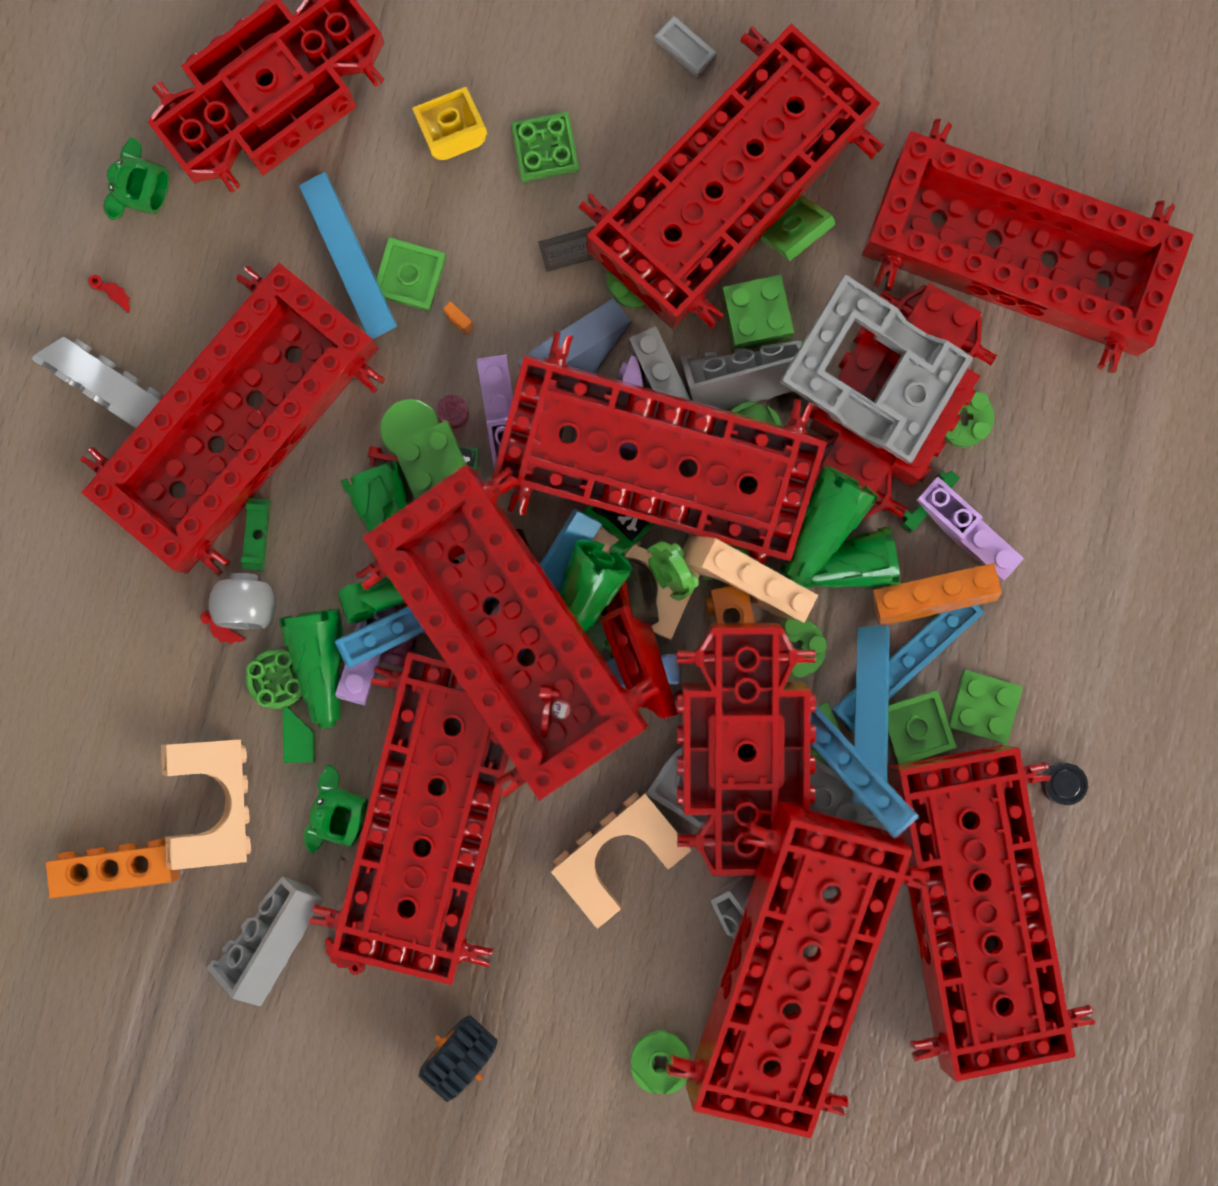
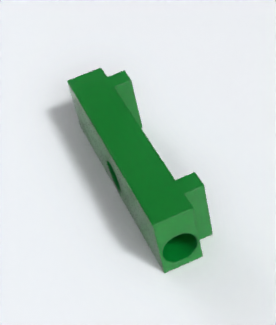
(256, 519)
(913, 519)

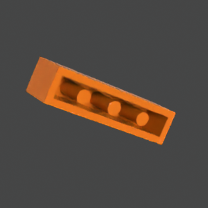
(936, 594)

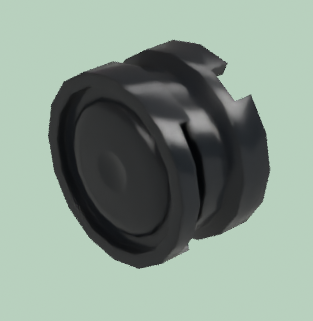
(1067, 784)

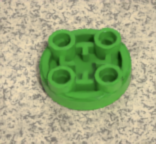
(404, 420)
(273, 679)

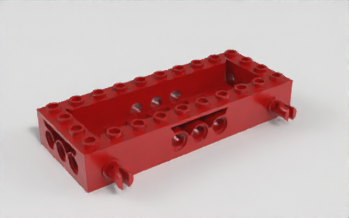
(755, 189)
(1030, 219)
(214, 403)
(665, 434)
(485, 648)
(405, 810)
(957, 919)
(768, 970)

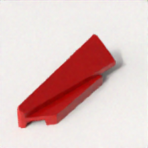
(637, 653)

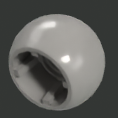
(242, 602)

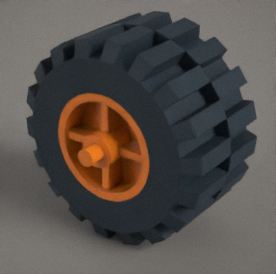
(458, 1058)

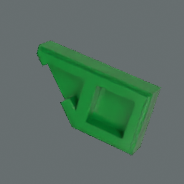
(297, 739)

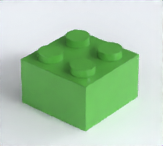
(756, 313)

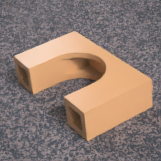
(769, 589)
(668, 609)
(227, 839)
(577, 869)

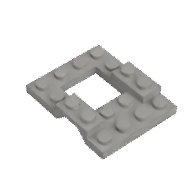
(911, 395)

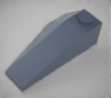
(593, 337)

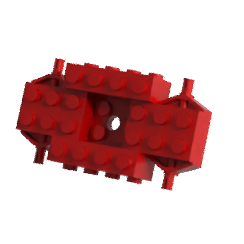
(271, 122)
(867, 372)
(741, 705)

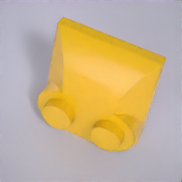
(451, 124)

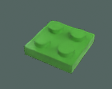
(798, 228)
(410, 274)
(429, 457)
(984, 706)
(919, 728)

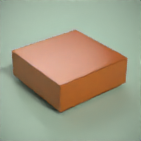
(458, 318)

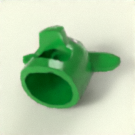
(135, 183)
(335, 814)

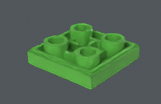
(545, 147)

